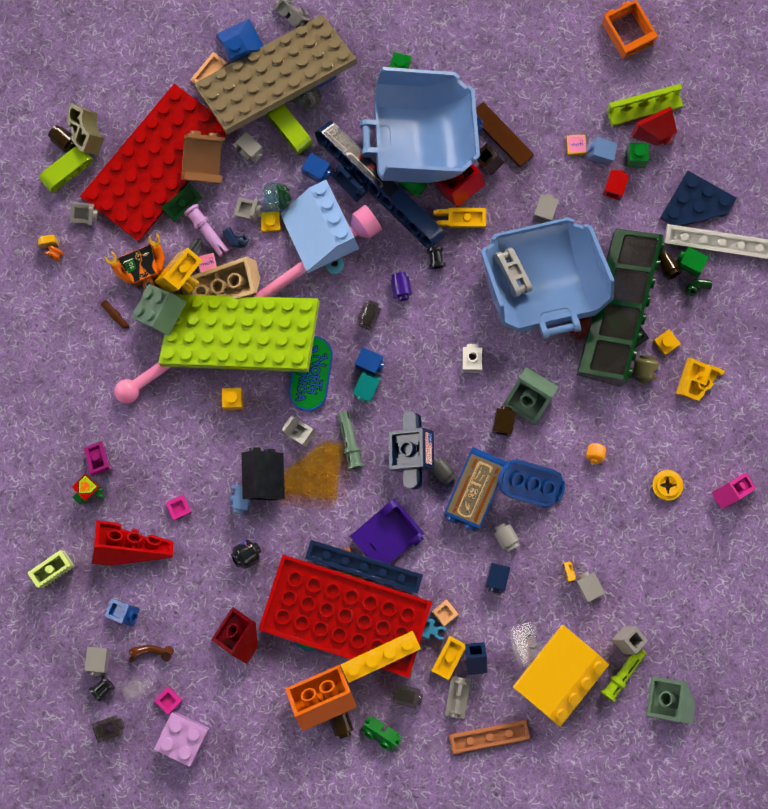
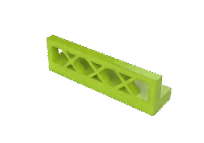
(644, 105)

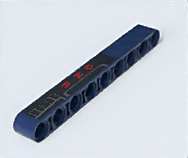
(386, 192)

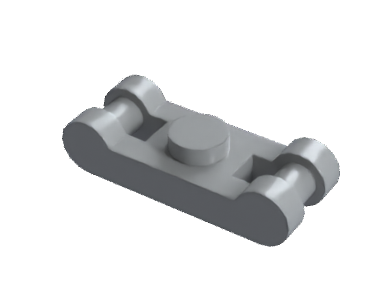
(513, 272)

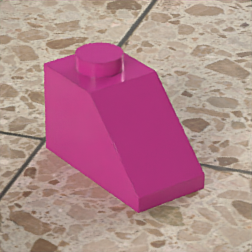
(733, 490)

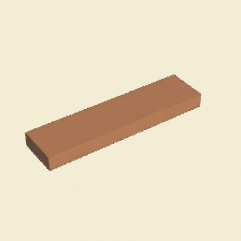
(489, 737)

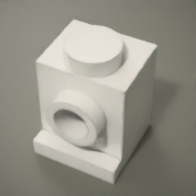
(469, 365)

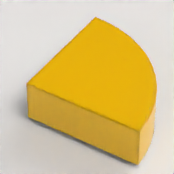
(569, 571)

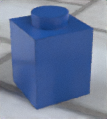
(316, 168)
(369, 361)

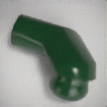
(696, 284)

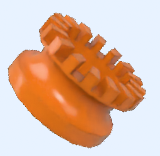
(54, 252)

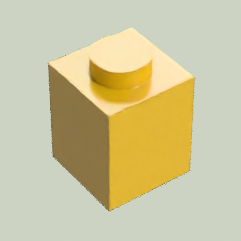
(232, 399)

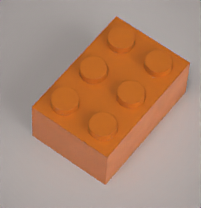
(320, 698)

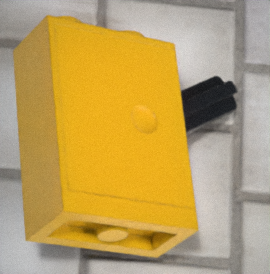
(179, 270)

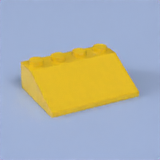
(561, 675)

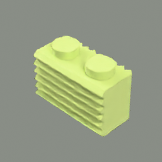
(51, 569)

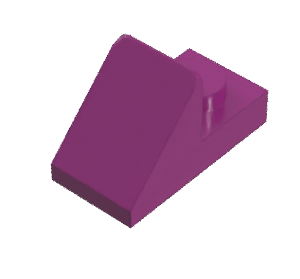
(97, 459)

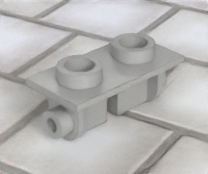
(297, 16)
(457, 697)

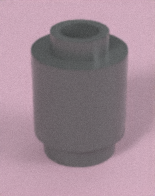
(443, 471)

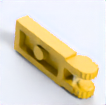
(462, 217)

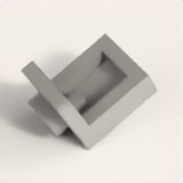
(248, 209)
(83, 213)
(298, 431)

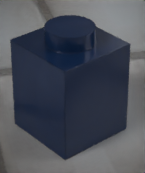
(497, 577)
(476, 658)

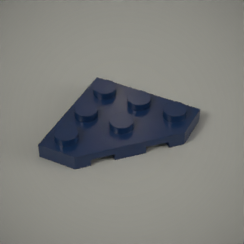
(696, 202)

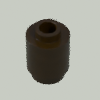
(61, 138)
(342, 725)

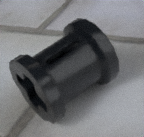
(436, 258)
(102, 688)

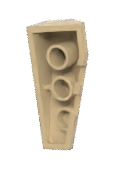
(232, 279)

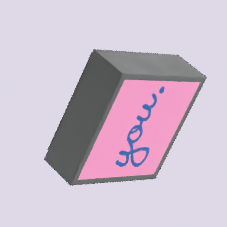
(209, 262)

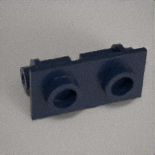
(349, 183)

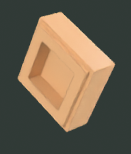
(445, 613)

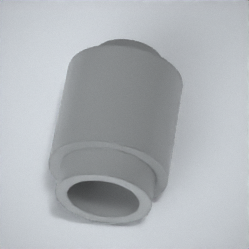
(506, 537)

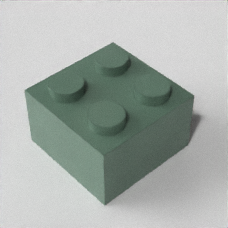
(158, 309)

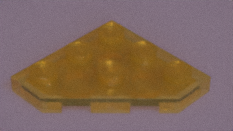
(316, 473)

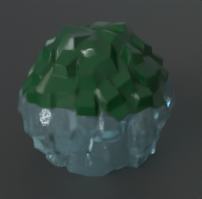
(276, 196)

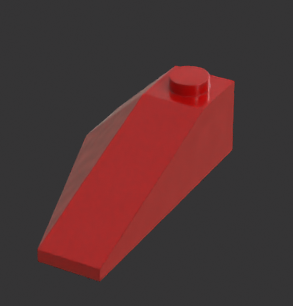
(119, 546)

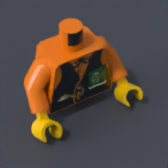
(140, 265)

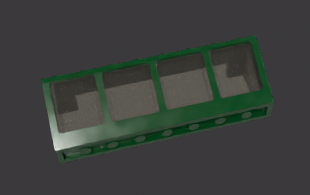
(616, 327)

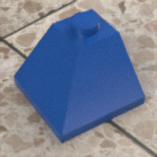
(240, 40)

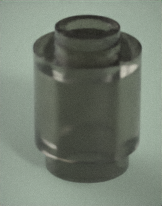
(368, 315)

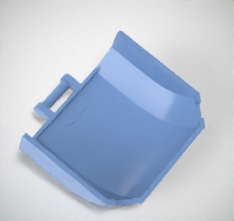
(421, 126)
(565, 274)

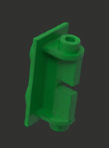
(372, 730)

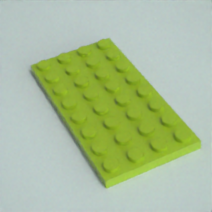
(242, 333)

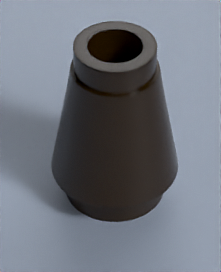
(668, 266)

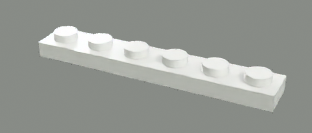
(716, 241)

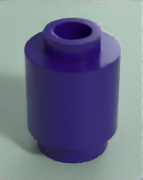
(401, 286)

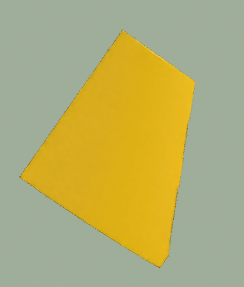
(696, 379)

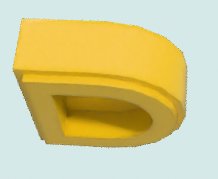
(45, 241)

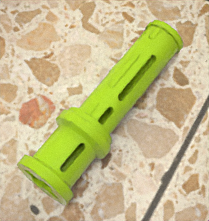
(619, 681)

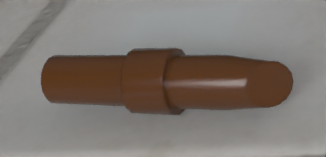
(114, 314)

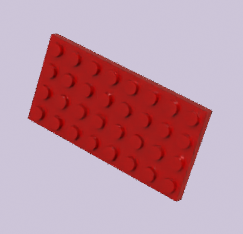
(149, 164)
(341, 612)

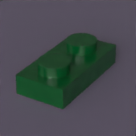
(181, 202)

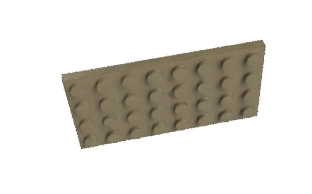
(275, 74)

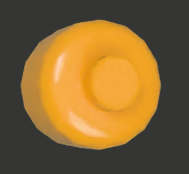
(596, 453)

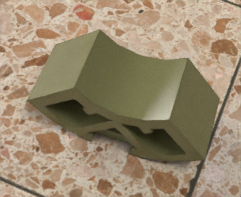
(84, 129)

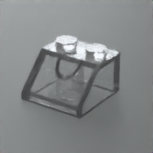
(525, 642)

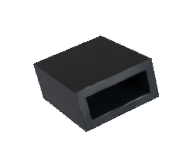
(263, 474)

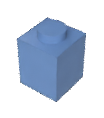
(601, 151)

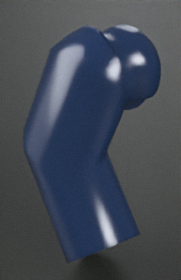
(235, 241)

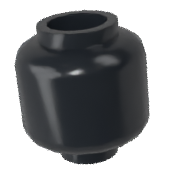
(246, 554)

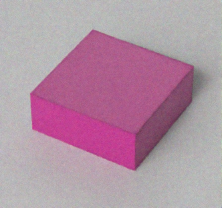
(178, 507)
(168, 700)

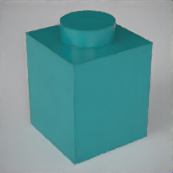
(366, 386)

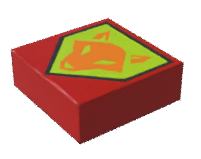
(85, 487)

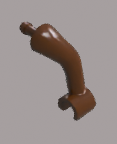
(165, 653)

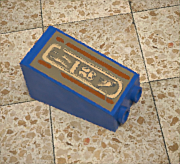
(474, 489)

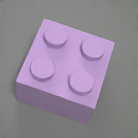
(181, 739)

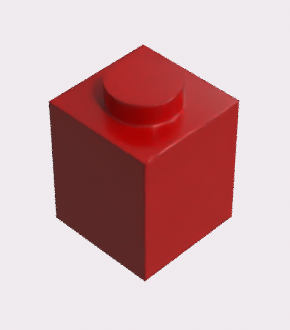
(615, 184)

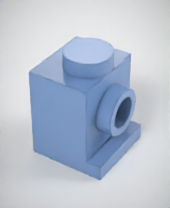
(239, 504)

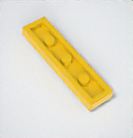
(380, 656)

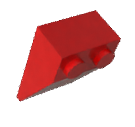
(463, 186)

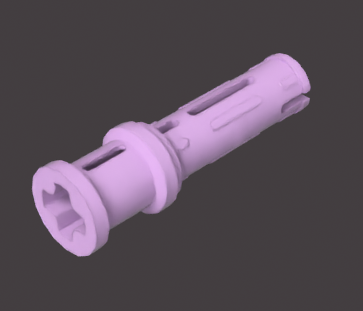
(201, 223)

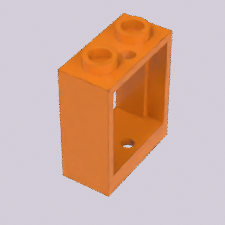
(637, 45)

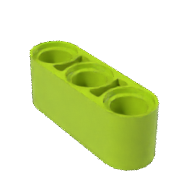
(290, 128)
(64, 168)

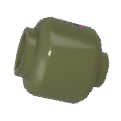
(645, 368)

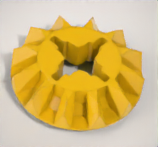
(674, 479)

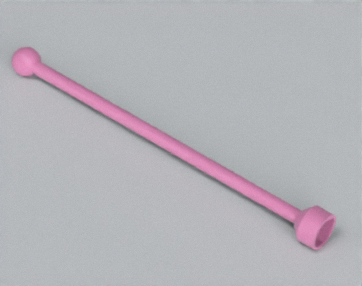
(362, 224)

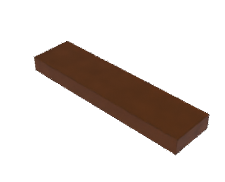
(503, 136)

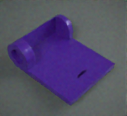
(388, 532)

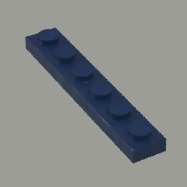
(364, 566)

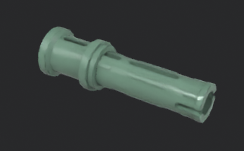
(351, 448)

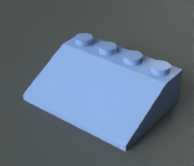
(318, 227)

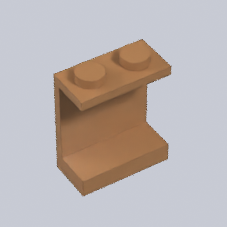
(202, 157)

